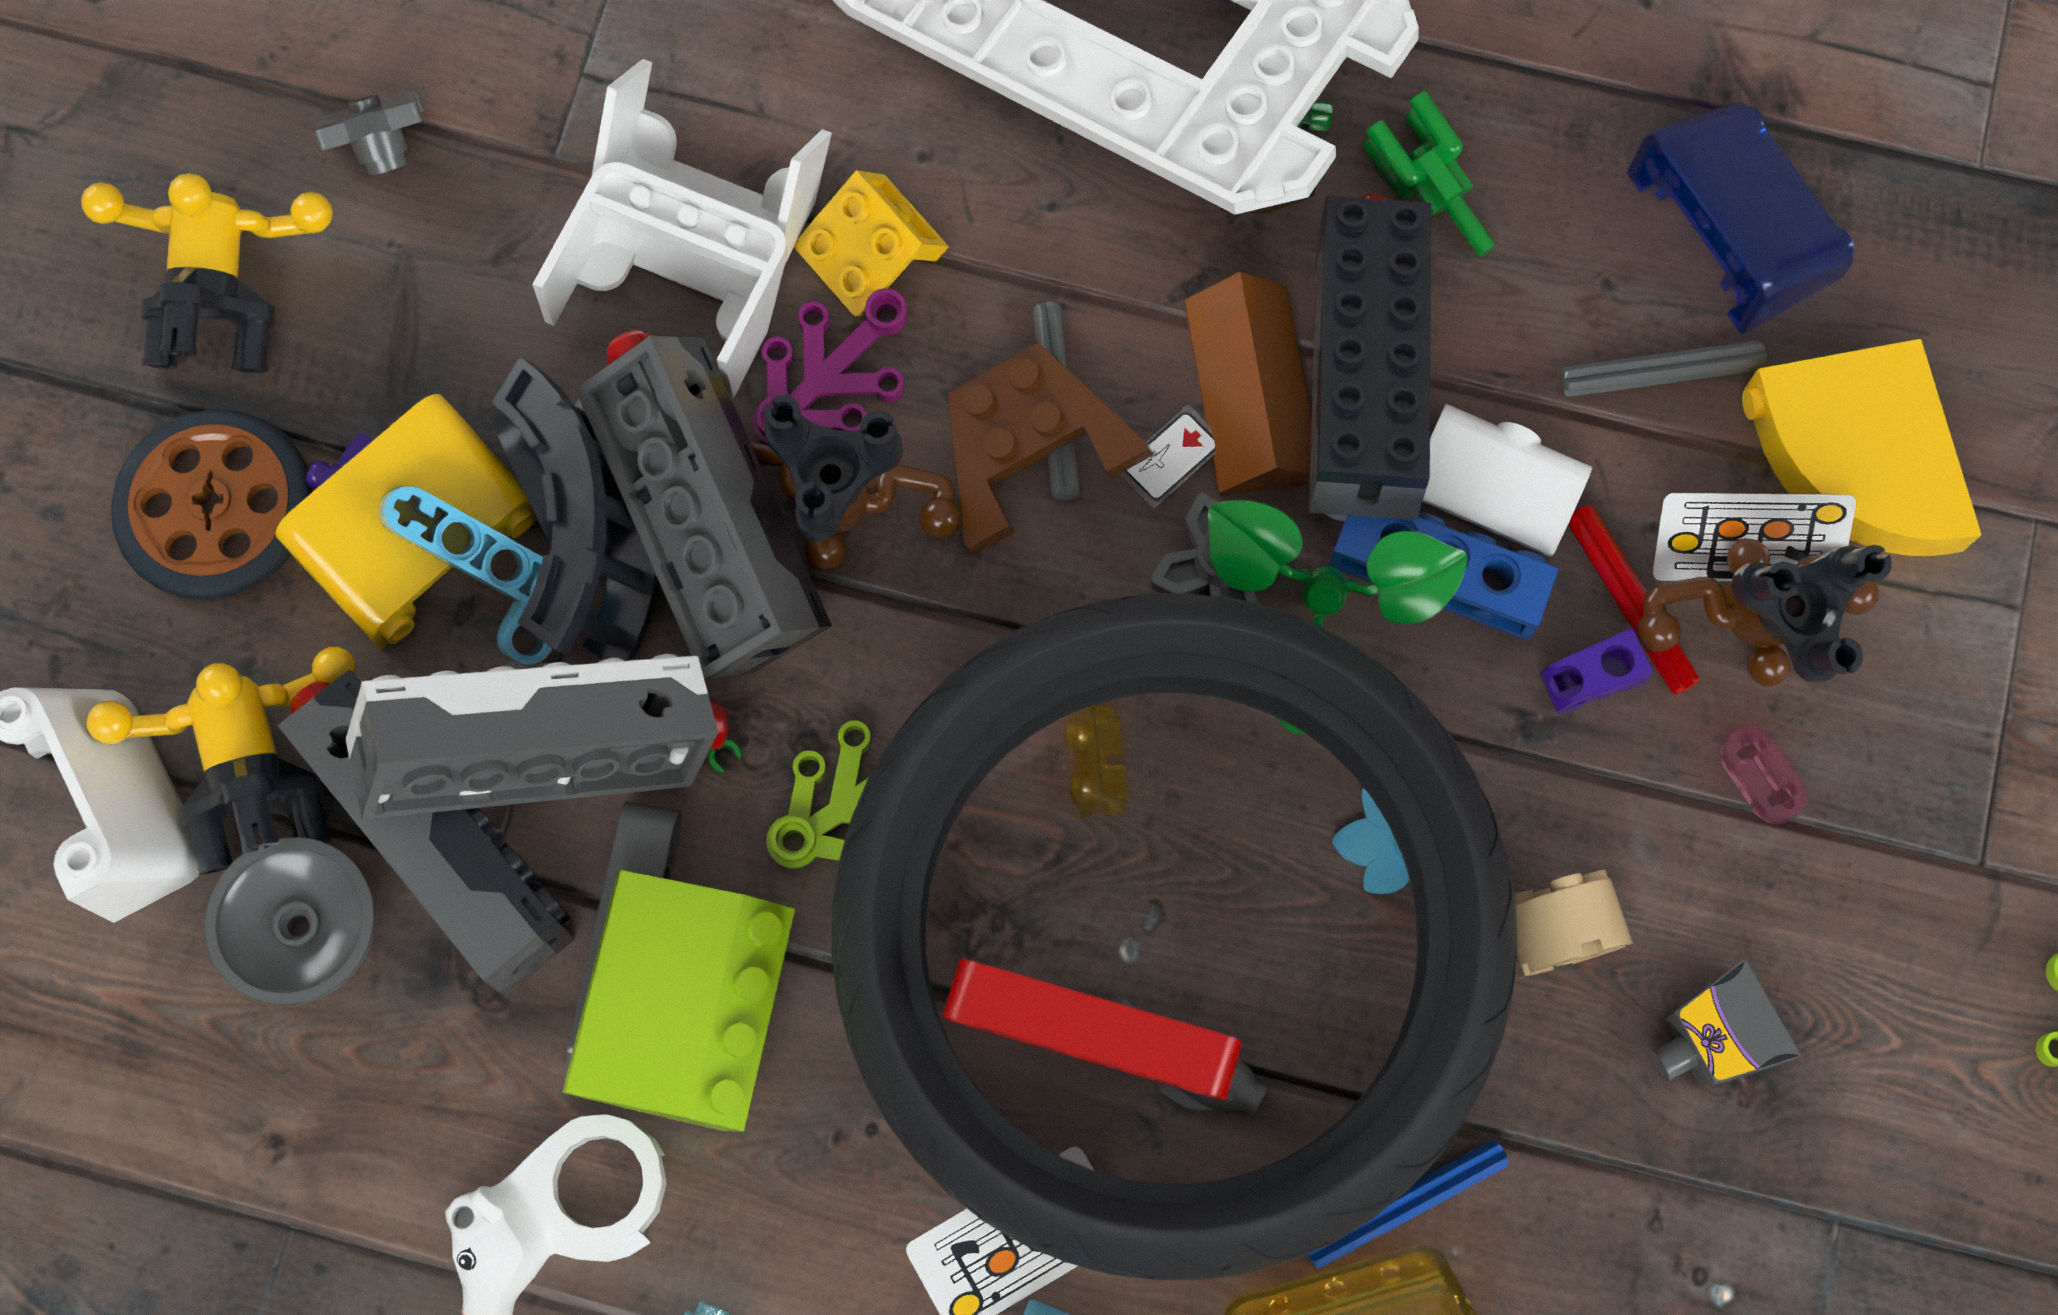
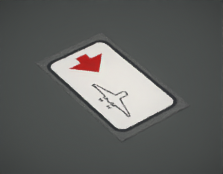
(1178, 452)

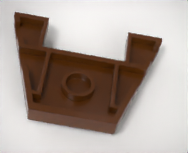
(1016, 419)

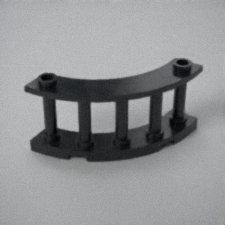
(578, 503)

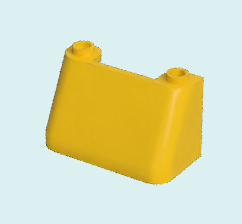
(364, 564)

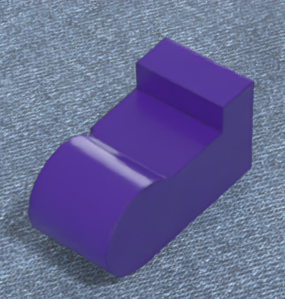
(1597, 672)

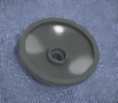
(262, 899)

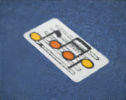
(1702, 528)
(977, 1267)

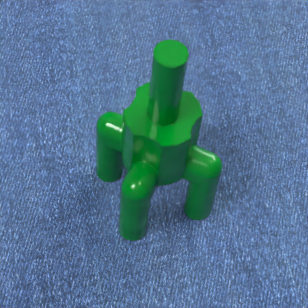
(1430, 169)

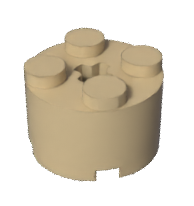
(1569, 922)

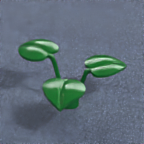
(1407, 567)

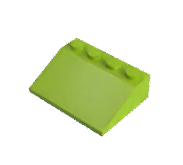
(679, 1001)

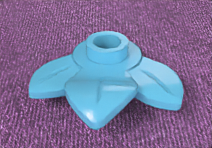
(1373, 846)

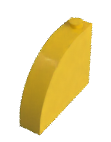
(1871, 431)

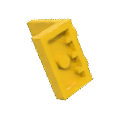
(866, 239)

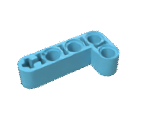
(474, 560)

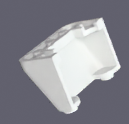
(122, 790)

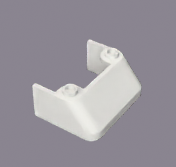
(649, 143)
(677, 234)

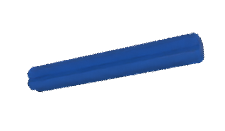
(1423, 1195)

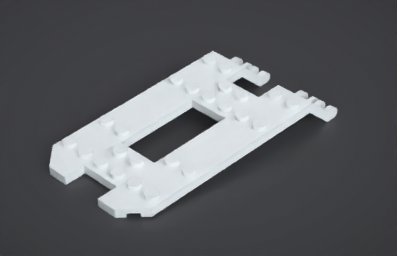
(1214, 135)

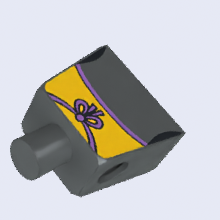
(1724, 1032)

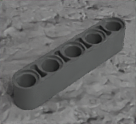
(643, 845)

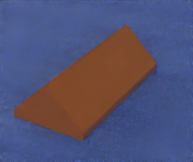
(1251, 383)

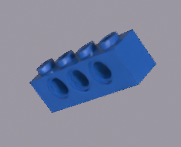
(1524, 572)

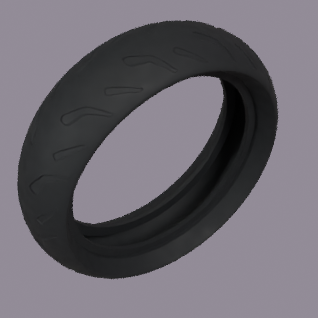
(1393, 751)

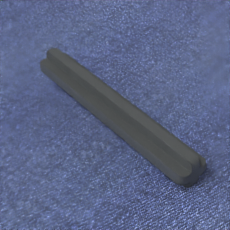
(1663, 368)
(1063, 461)

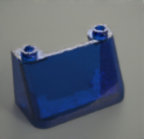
(1745, 209)

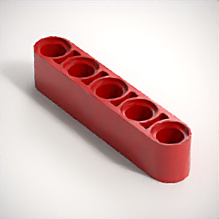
(1092, 1029)

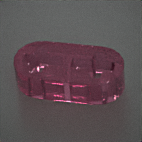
(1772, 767)

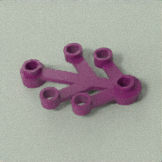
(827, 375)

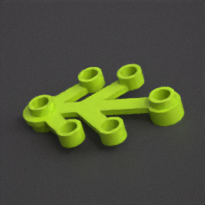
(840, 810)

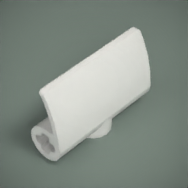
(1503, 479)

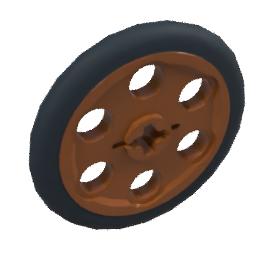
(150, 471)

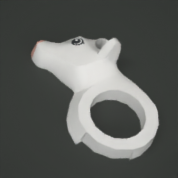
(515, 1226)

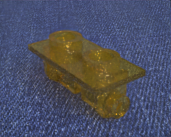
(1094, 785)

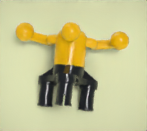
(205, 265)
(235, 756)

